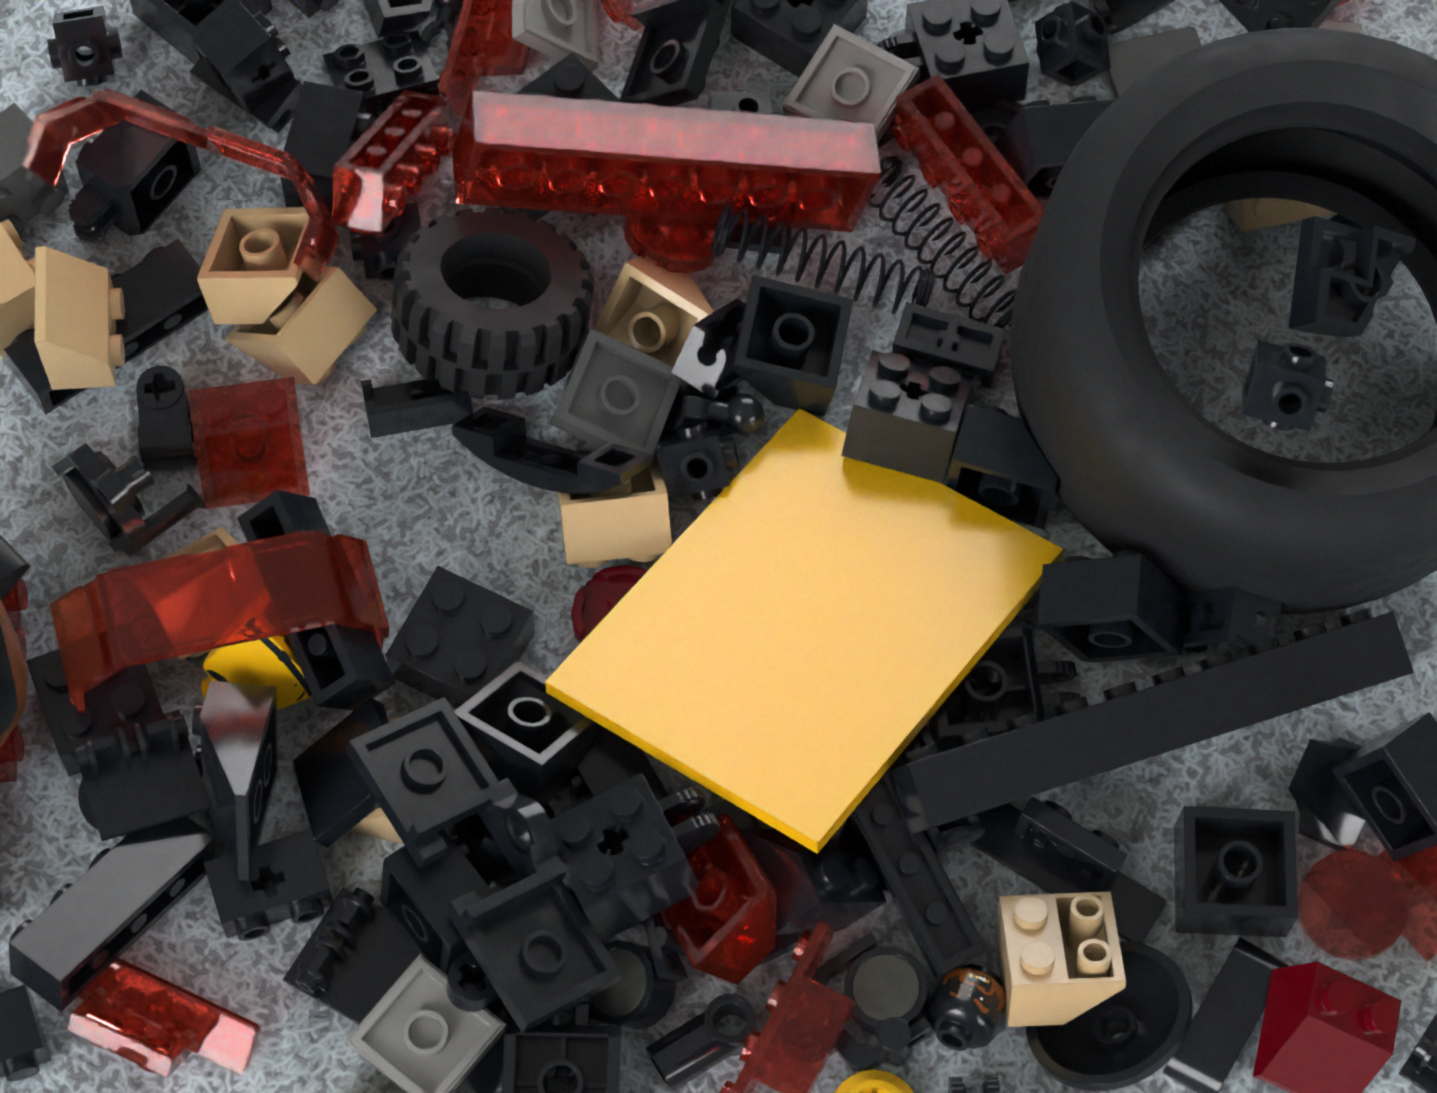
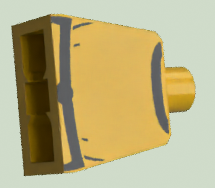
(259, 663)

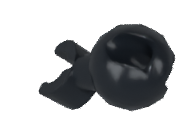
(445, 19)
(741, 413)

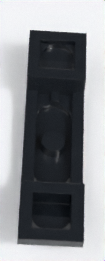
(503, 444)

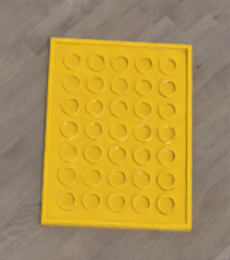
(804, 629)

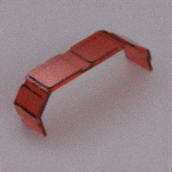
(82, 117)
(214, 603)

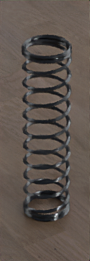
(894, 161)
(727, 225)

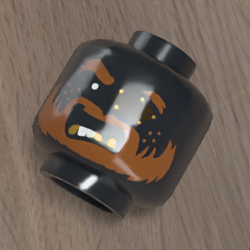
(968, 1006)

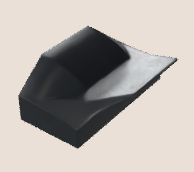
(1323, 804)

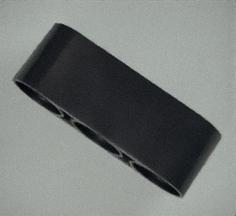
(1224, 1019)

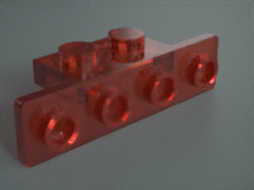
(479, 48)
(159, 1022)
(800, 1029)

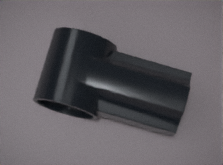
(697, 1043)

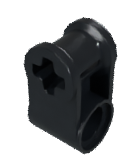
(164, 425)

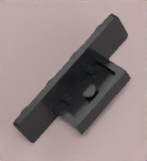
(1067, 858)

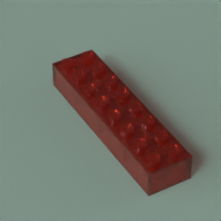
(662, 161)

